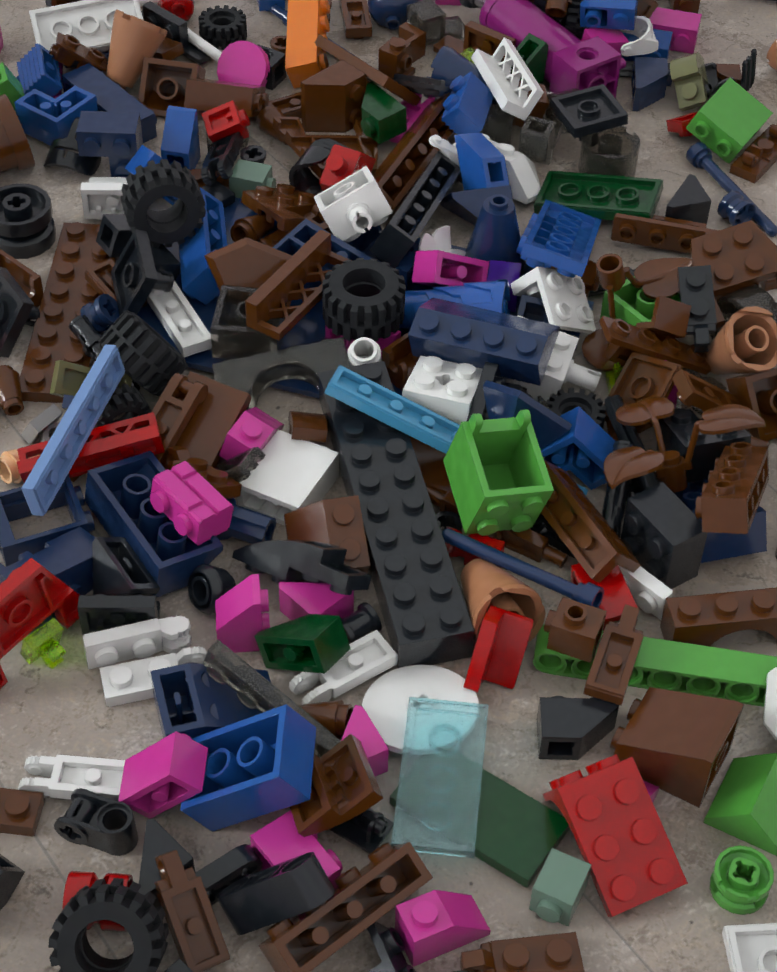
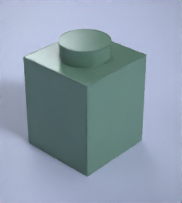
(249, 175)
(559, 887)

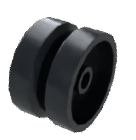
(25, 221)

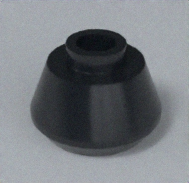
(207, 585)

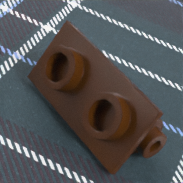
(69, 49)

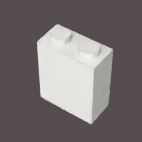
(289, 476)

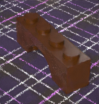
(712, 616)

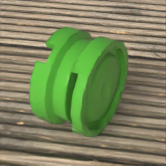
(741, 880)

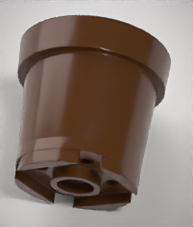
(14, 146)

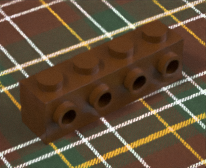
(734, 489)
(356, 904)

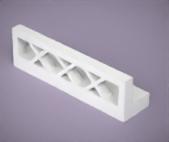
(505, 85)

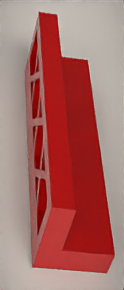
(105, 450)

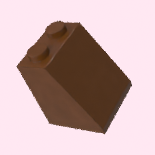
(678, 740)

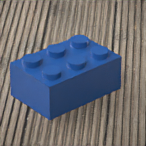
(254, 768)

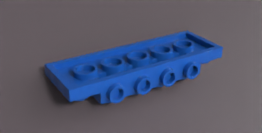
(559, 239)

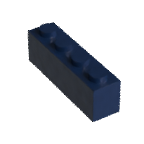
(111, 96)

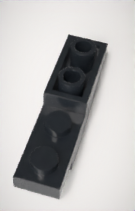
(303, 561)

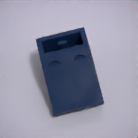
(727, 545)
(195, 702)

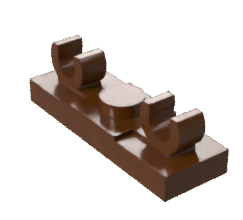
(757, 156)

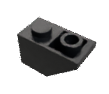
(572, 725)

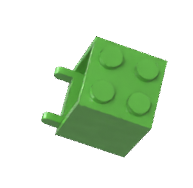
(497, 474)

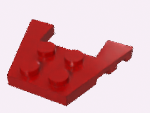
(27, 600)

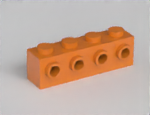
(304, 24)

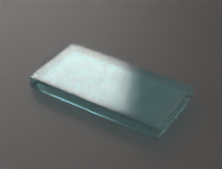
(441, 777)

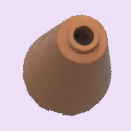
(129, 44)
(744, 343)
(490, 585)

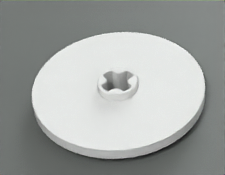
(389, 696)

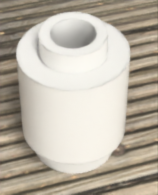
(363, 352)

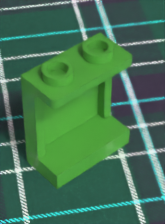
(729, 120)

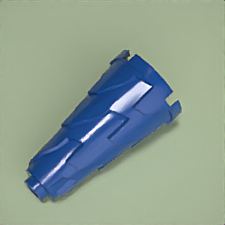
(484, 295)

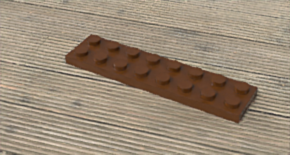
(61, 303)

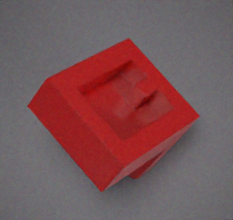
(226, 121)

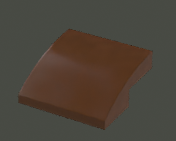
(339, 789)

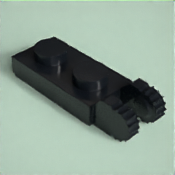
(221, 158)

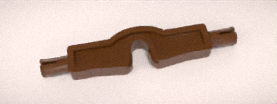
(525, 543)

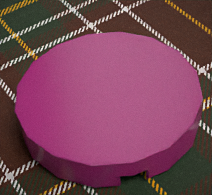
(243, 64)

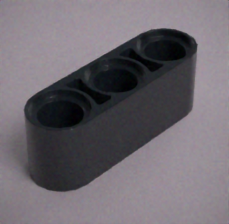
(276, 893)

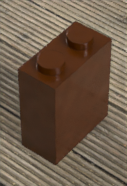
(208, 94)

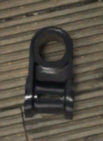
(92, 822)

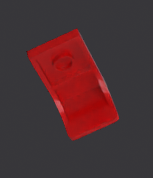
(618, 833)

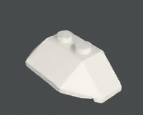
(520, 171)

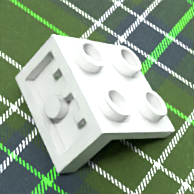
(102, 196)
(561, 296)

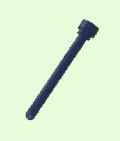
(701, 156)
(583, 593)

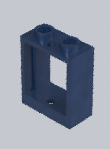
(14, 507)

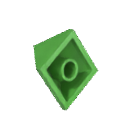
(748, 802)

